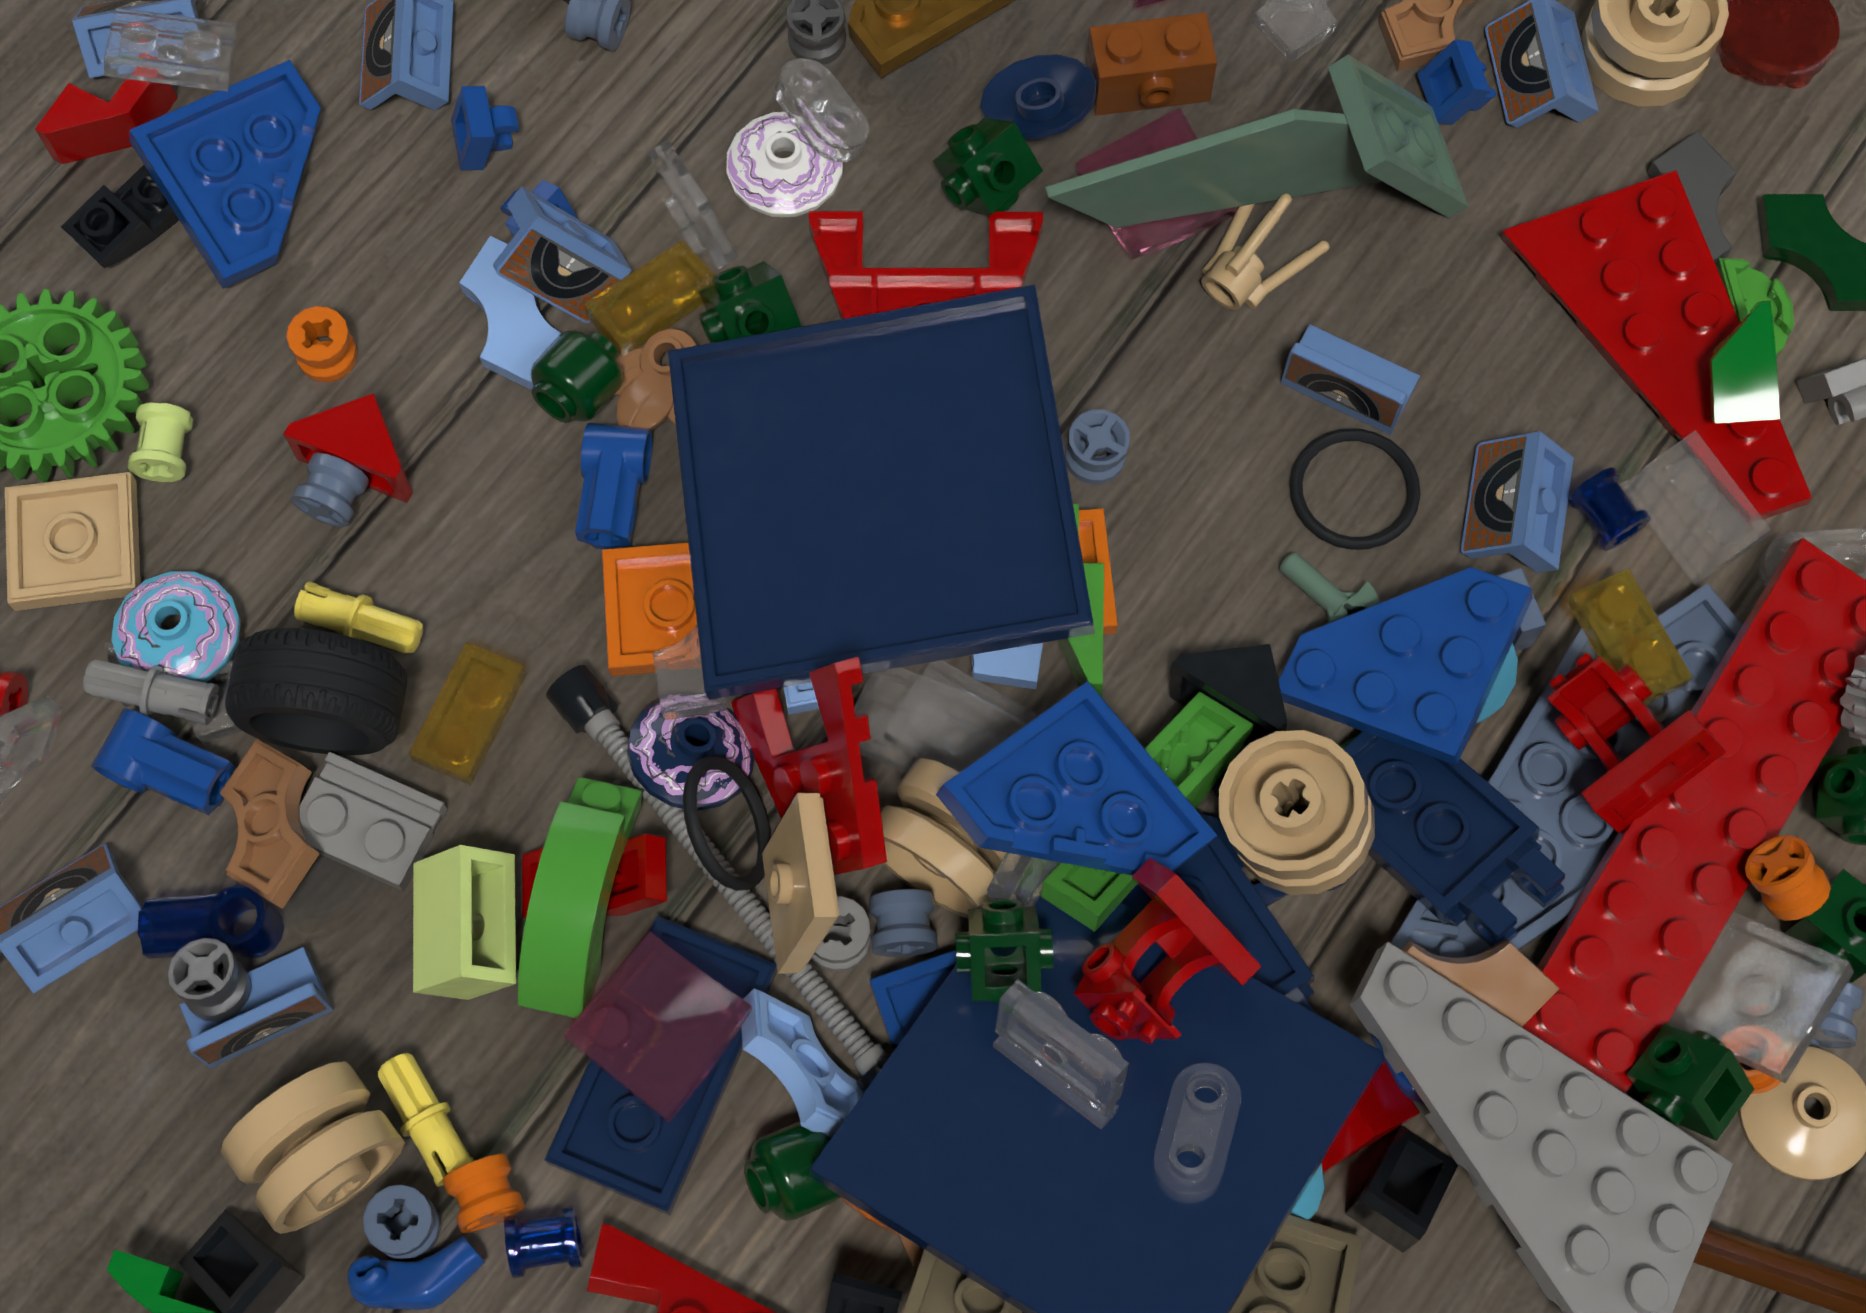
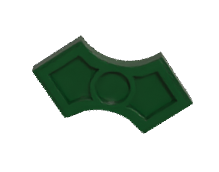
(1805, 235)

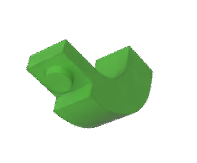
(572, 897)

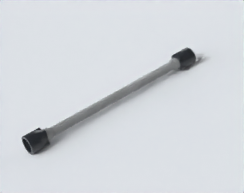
(590, 709)

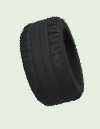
(316, 691)

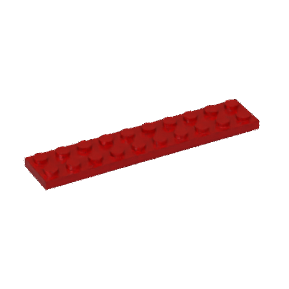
(1682, 864)

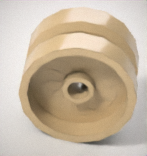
(1651, 47)
(1261, 821)
(931, 847)
(311, 1146)

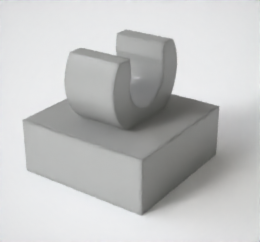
(1842, 387)

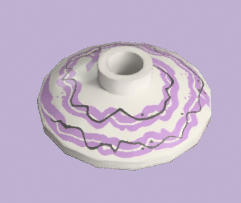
(779, 184)

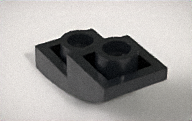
(121, 222)

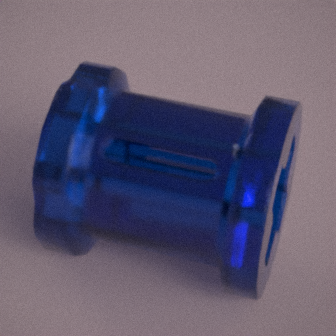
(1609, 509)
(543, 1241)

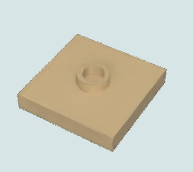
(72, 541)
(800, 883)

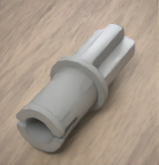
(152, 691)

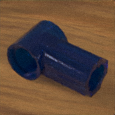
(175, 921)

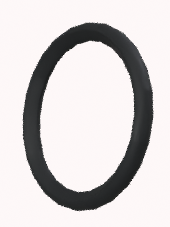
(1344, 541)
(694, 827)

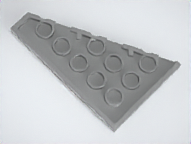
(1576, 1169)

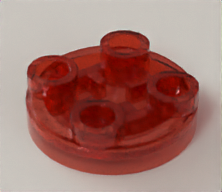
(1779, 40)

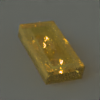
(650, 298)
(1628, 631)
(468, 713)

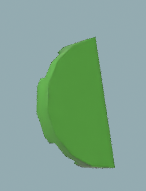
(1749, 286)

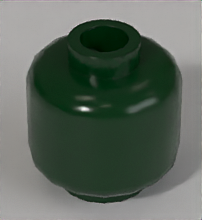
(576, 376)
(781, 1172)

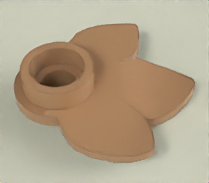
(646, 385)

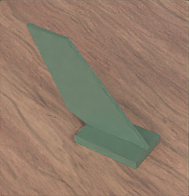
(1296, 152)

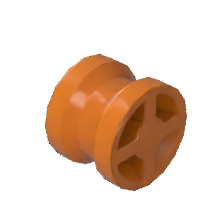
(325, 359)
(1787, 877)
(483, 1193)

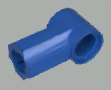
(612, 468)
(149, 756)

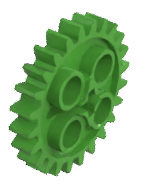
(52, 383)

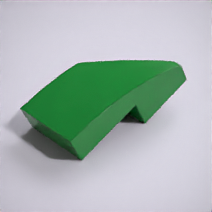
(1746, 371)
(150, 1283)

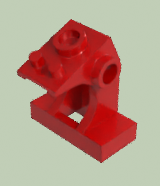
(1598, 703)
(1187, 935)

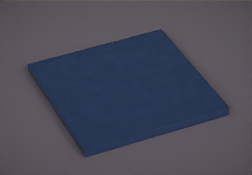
(876, 493)
(1068, 1214)

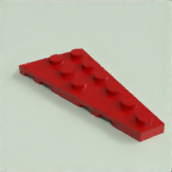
(1656, 310)

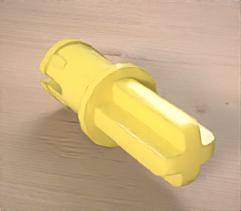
(357, 618)
(423, 1116)

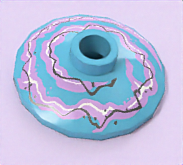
(192, 649)

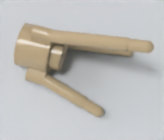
(1235, 275)

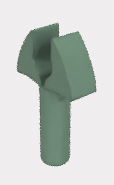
(1325, 593)

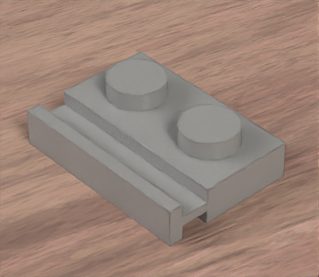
(368, 821)

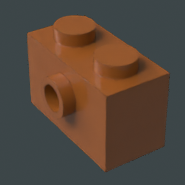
(1152, 63)

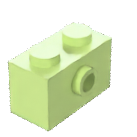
(464, 923)

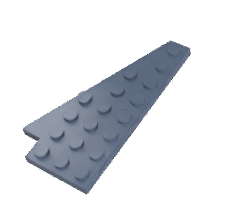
(1547, 774)

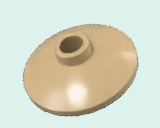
(1795, 1142)

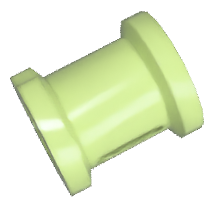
(160, 442)

